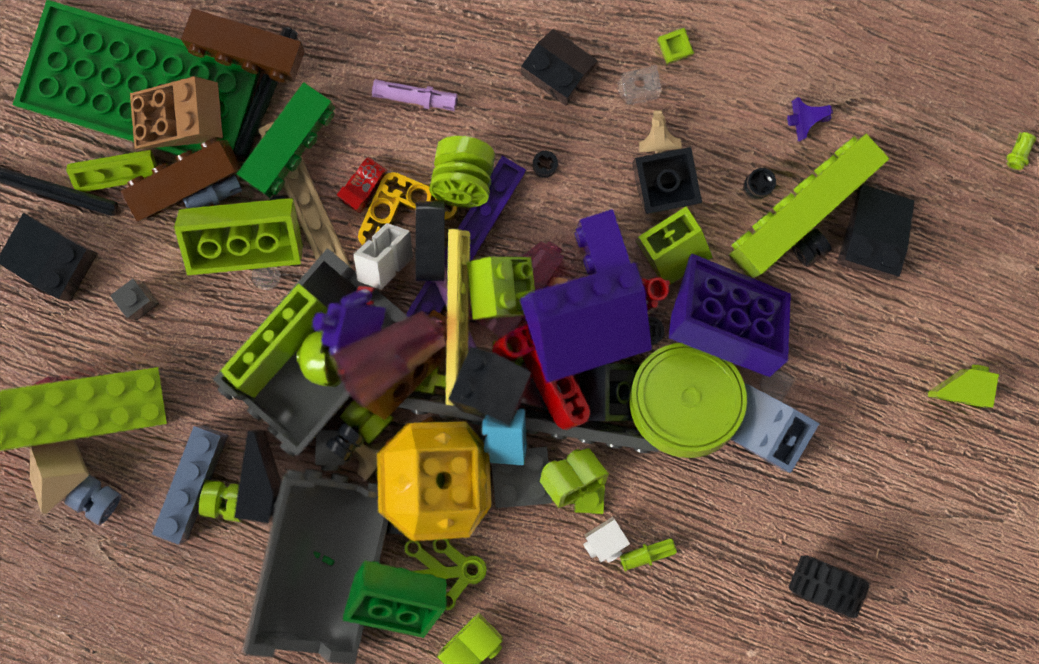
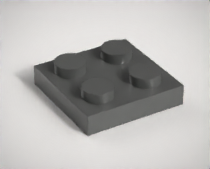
(521, 483)

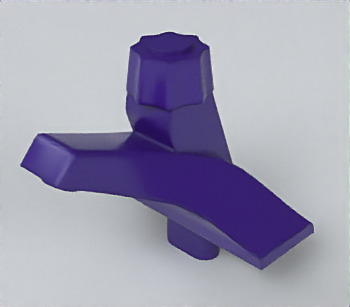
(807, 116)

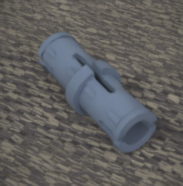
(213, 193)

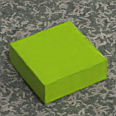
(675, 46)

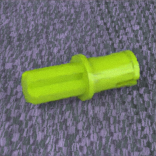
(648, 554)

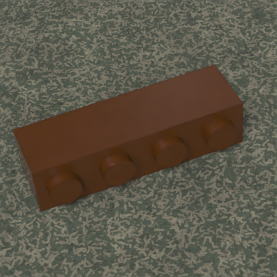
(242, 45)
(184, 178)

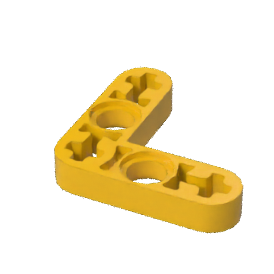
(394, 200)

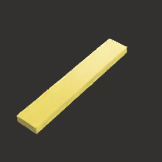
(457, 305)

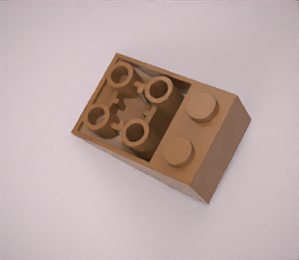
(176, 114)

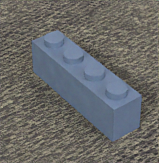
(183, 497)

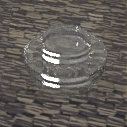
(266, 278)

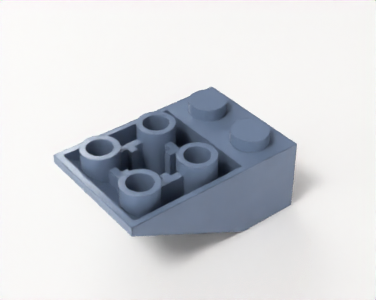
(774, 430)

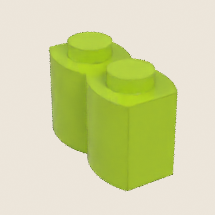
(573, 477)
(472, 643)

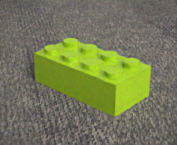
(239, 236)

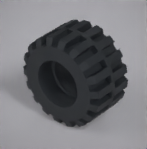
(829, 586)

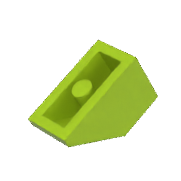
(968, 387)

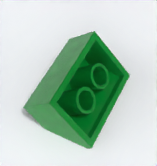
(395, 599)

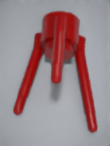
(655, 290)

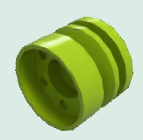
(462, 171)

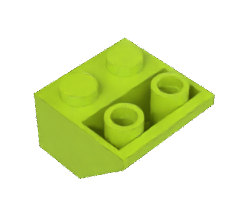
(672, 243)
(498, 286)

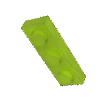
(110, 170)

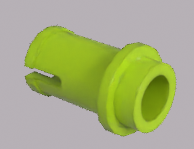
(1019, 156)

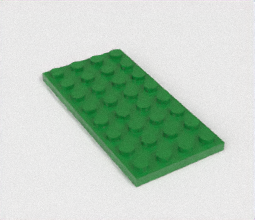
(91, 63)

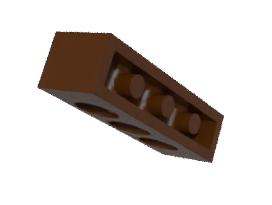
(397, 393)

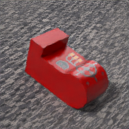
(362, 185)

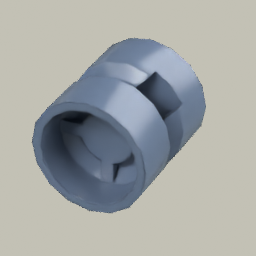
(94, 500)

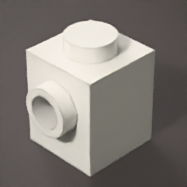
(606, 541)

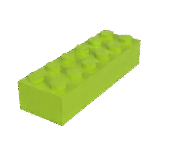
(812, 202)
(80, 408)

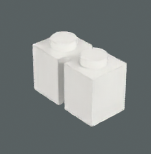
(383, 256)

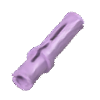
(422, 96)

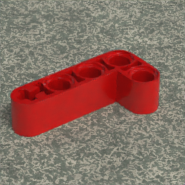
(566, 414)

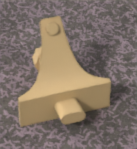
(659, 136)
(367, 458)

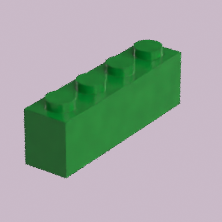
(287, 140)

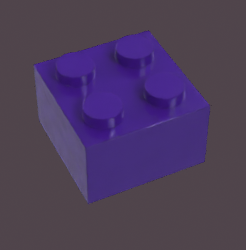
(601, 242)

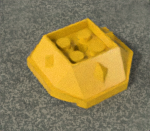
(408, 481)

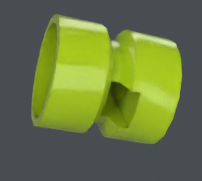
(367, 423)
(213, 500)

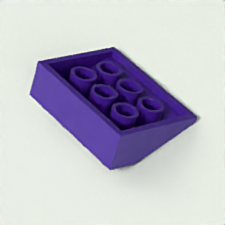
(732, 316)
(588, 321)

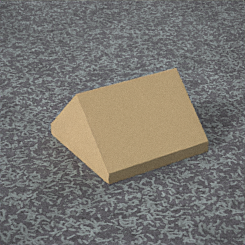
(55, 472)

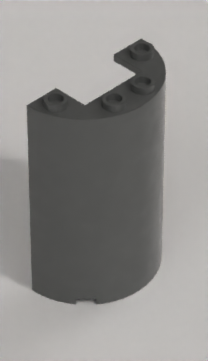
(289, 400)
(300, 596)

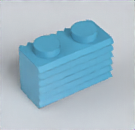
(506, 443)

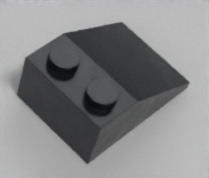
(877, 233)
(46, 258)
(258, 480)

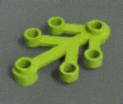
(439, 570)

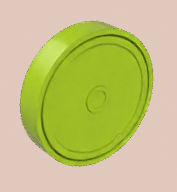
(687, 401)

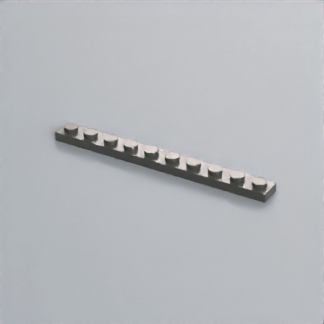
(589, 432)

